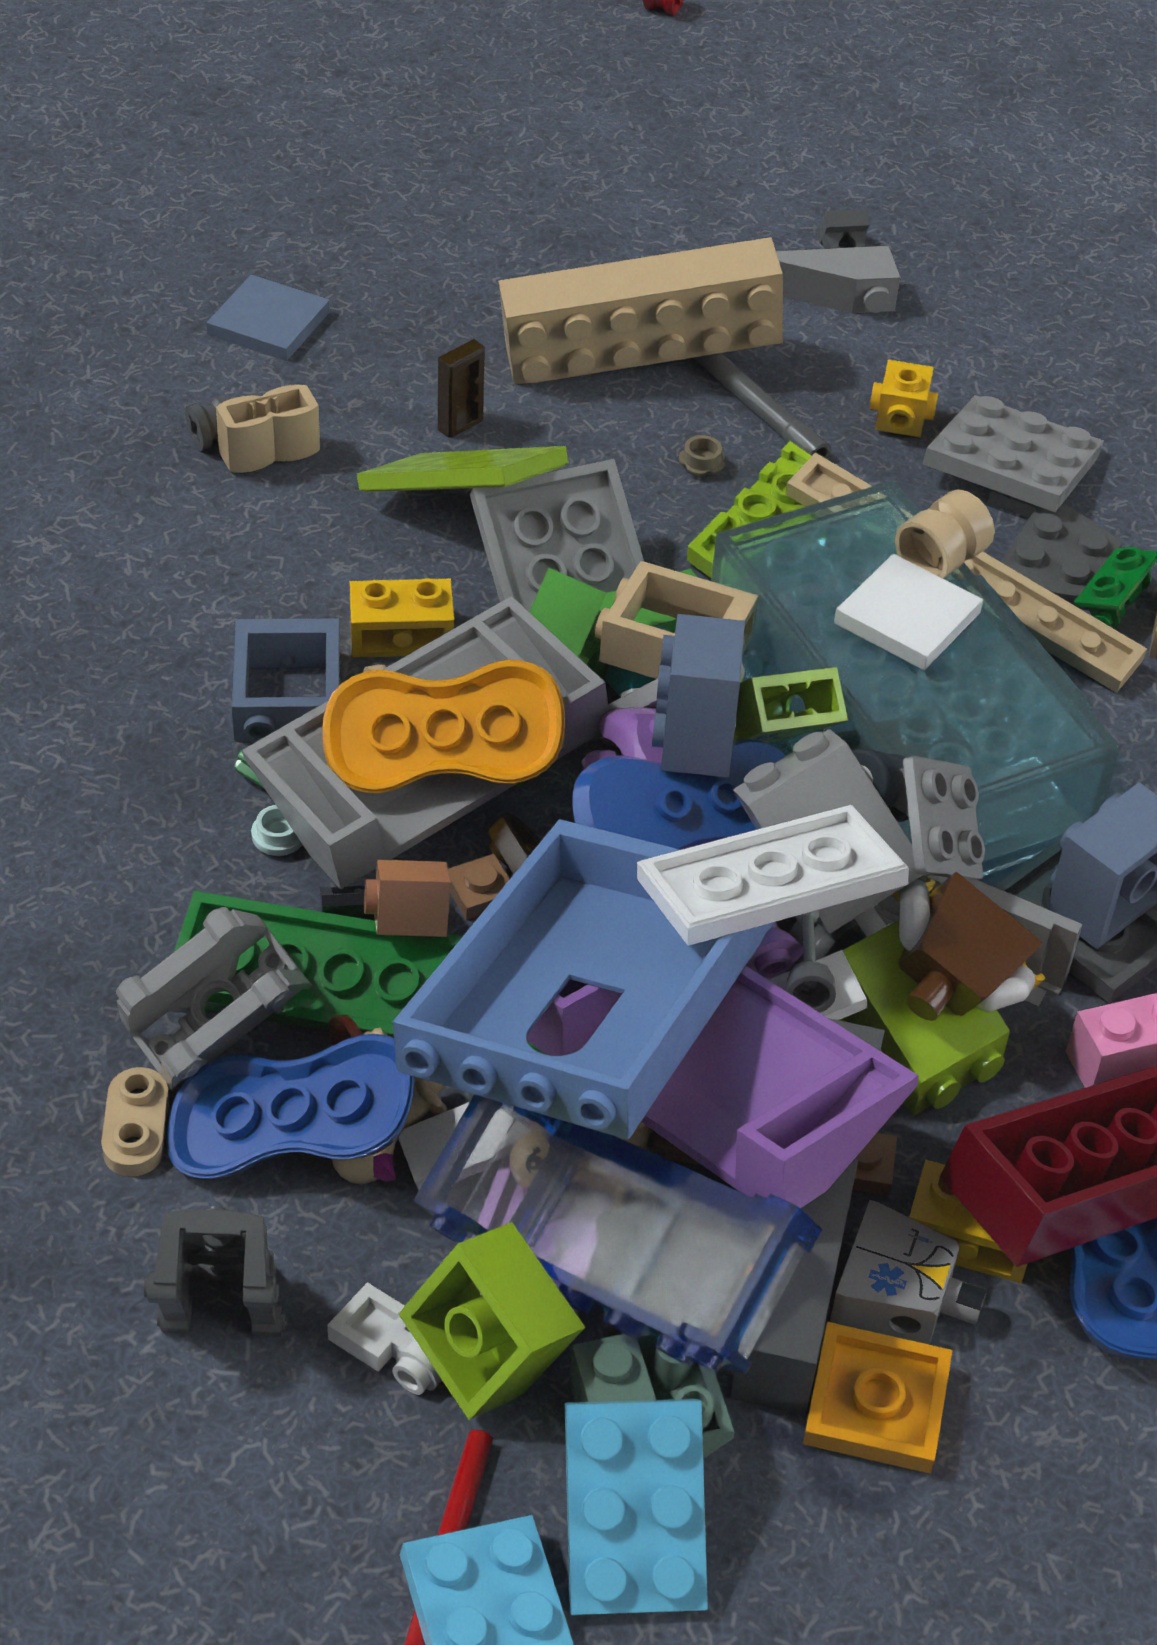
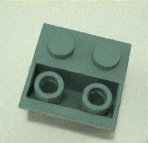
(637, 1371)

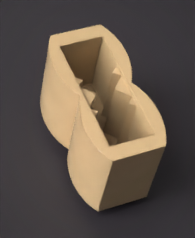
(268, 428)

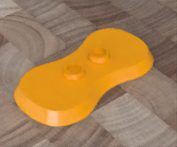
(487, 724)

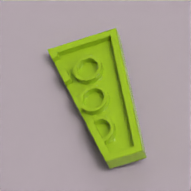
(759, 502)

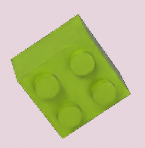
(490, 1320)

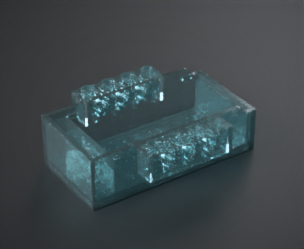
(980, 704)

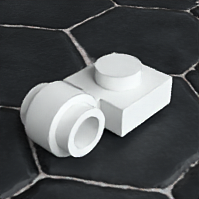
(375, 1333)

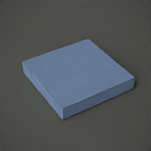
(268, 317)

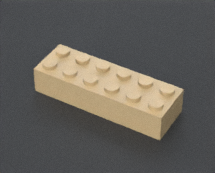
(642, 311)

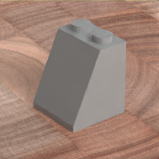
(817, 779)

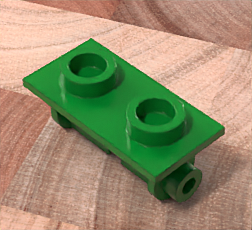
(1117, 584)

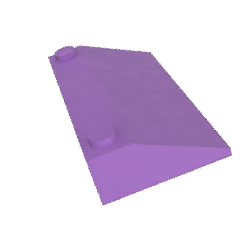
(764, 1093)

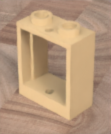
(667, 592)

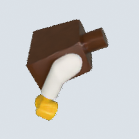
(962, 949)

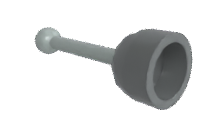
(810, 973)

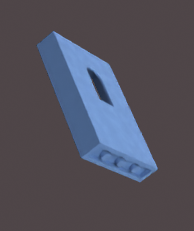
(582, 919)

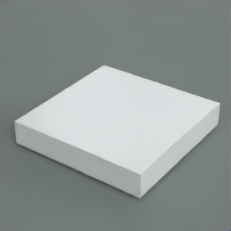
(908, 611)

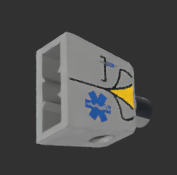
(902, 1279)

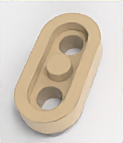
(137, 1116)

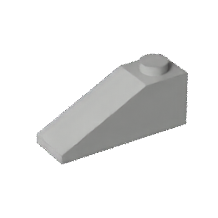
(842, 278)

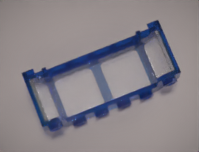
(623, 1229)

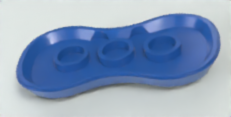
(667, 806)
(257, 1108)
(1117, 1291)

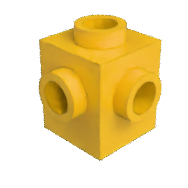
(904, 398)

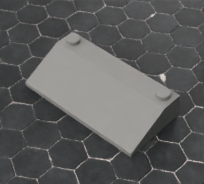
(354, 828)

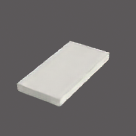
(771, 874)

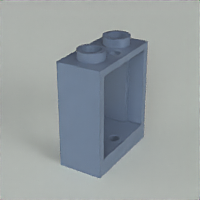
(280, 645)

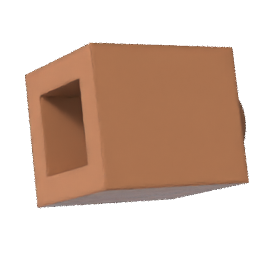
(409, 898)

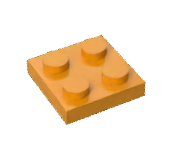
(878, 1397)

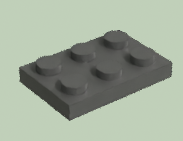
(1116, 963)

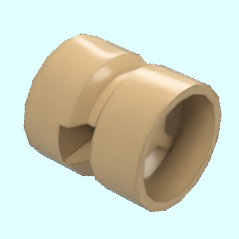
(946, 533)

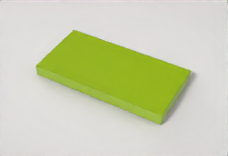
(463, 469)

